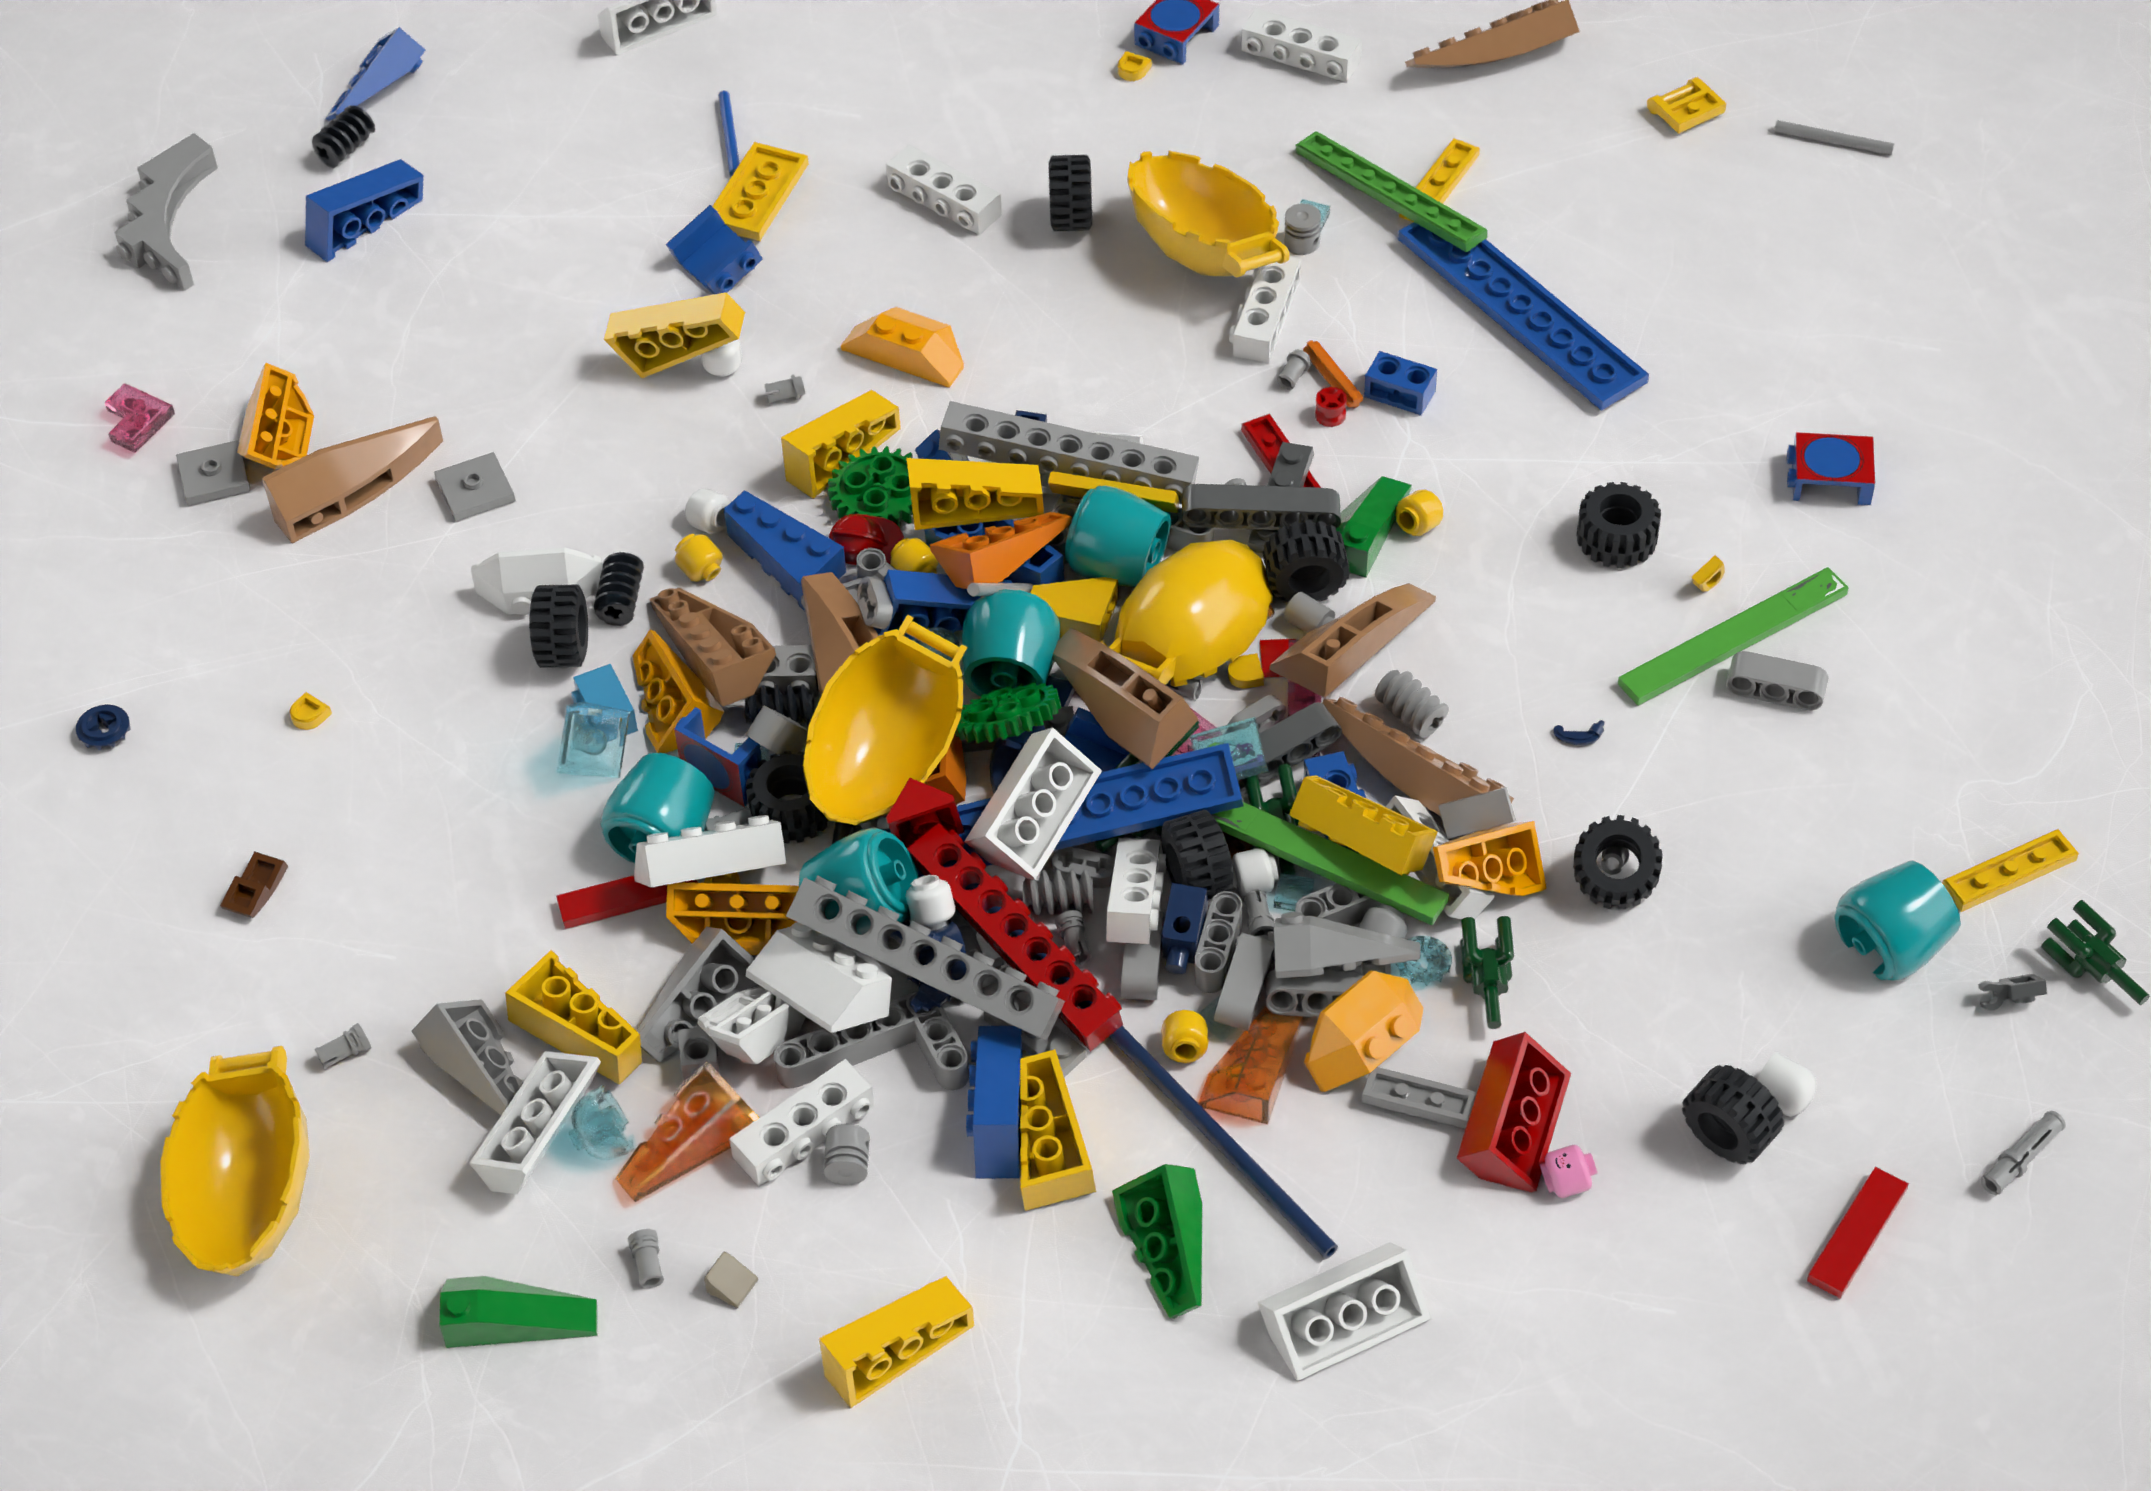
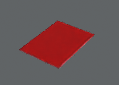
(1270, 651)

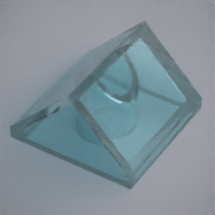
(593, 740)

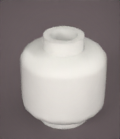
(723, 359)
(706, 510)
(1254, 871)
(930, 902)

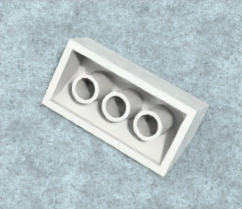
(643, 21)
(1033, 804)
(709, 852)
(821, 979)
(533, 1120)
(1345, 1310)

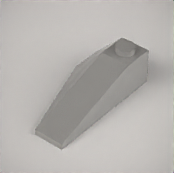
(1312, 943)
(703, 979)
(467, 1045)

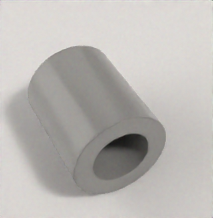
(1307, 613)

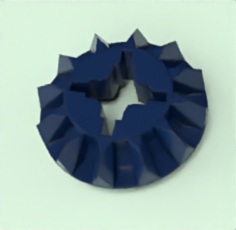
(112, 717)

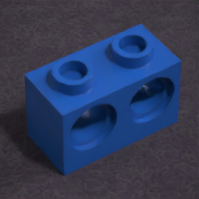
(1400, 383)

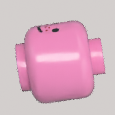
(1568, 1171)

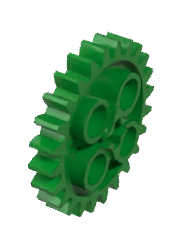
(873, 486)
(1007, 712)

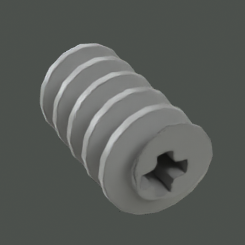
(1411, 702)
(1059, 891)

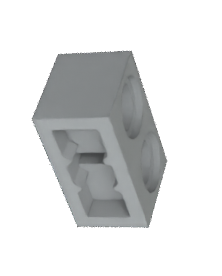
(791, 666)

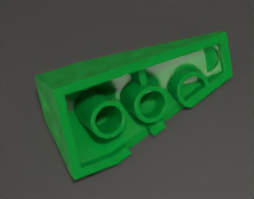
(1369, 522)
(1165, 1224)
(503, 1311)

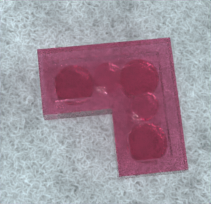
(141, 416)

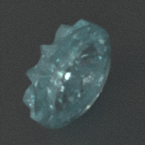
(1438, 959)

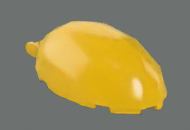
(1204, 215)
(1194, 611)
(882, 722)
(235, 1163)

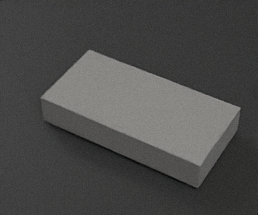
(1477, 813)

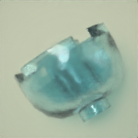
(600, 1126)

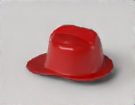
(864, 532)

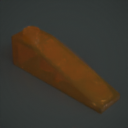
(1253, 1068)
(689, 1134)

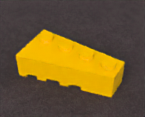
(673, 331)
(819, 445)
(972, 492)
(1363, 825)
(572, 1018)
(1052, 1145)
(893, 1339)

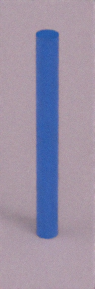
(729, 131)

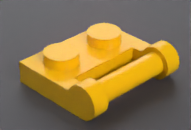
(1687, 105)

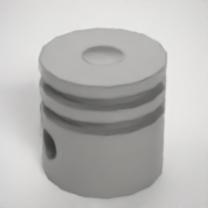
(1302, 228)
(846, 1154)

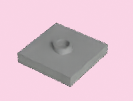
(212, 473)
(474, 486)

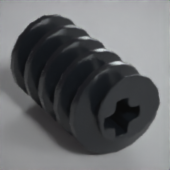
(342, 135)
(618, 588)
(788, 704)

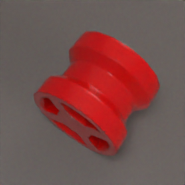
(1330, 406)

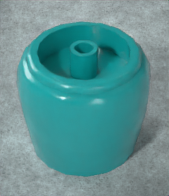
(1116, 536)
(1008, 641)
(655, 798)
(869, 865)
(1900, 916)

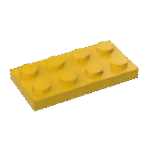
(759, 189)

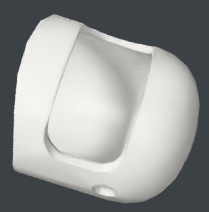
(1788, 1083)

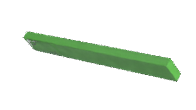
(1391, 191)
(1732, 636)
(1333, 862)

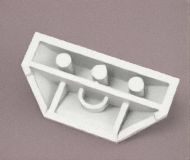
(512, 576)
(751, 1024)

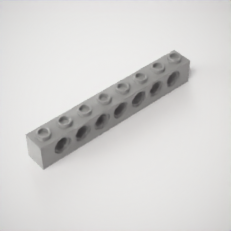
(1062, 449)
(809, 910)

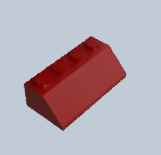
(1514, 1113)

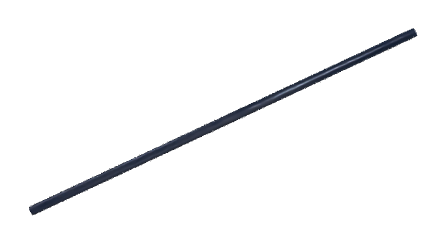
(1210, 1128)

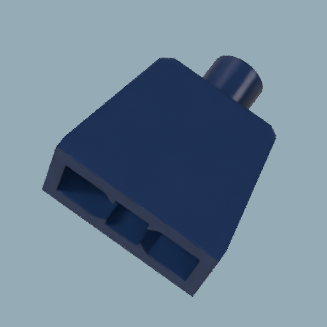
(1183, 926)

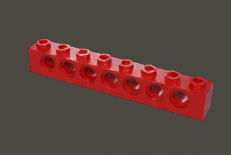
(1088, 1024)

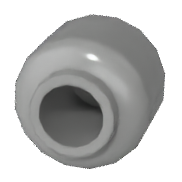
(1385, 920)

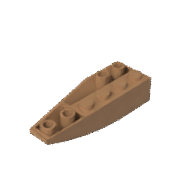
(1506, 37)
(346, 476)
(833, 624)
(717, 645)
(1343, 645)
(1124, 698)
(1405, 762)

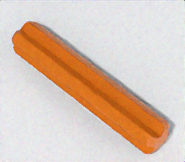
(1332, 372)

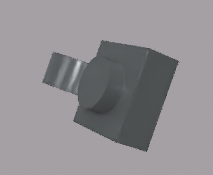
(2019, 989)

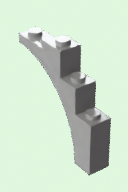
(164, 186)

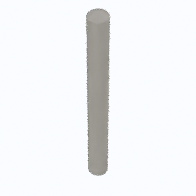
(1834, 137)
(988, 589)

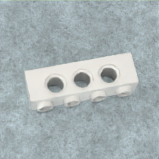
(1301, 45)
(944, 189)
(1265, 310)
(1135, 891)
(1462, 900)
(810, 1105)

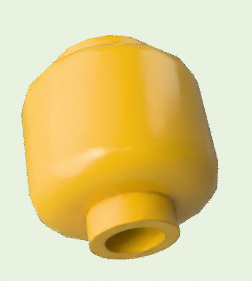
(1419, 512)
(913, 556)
(698, 557)
(1184, 1036)

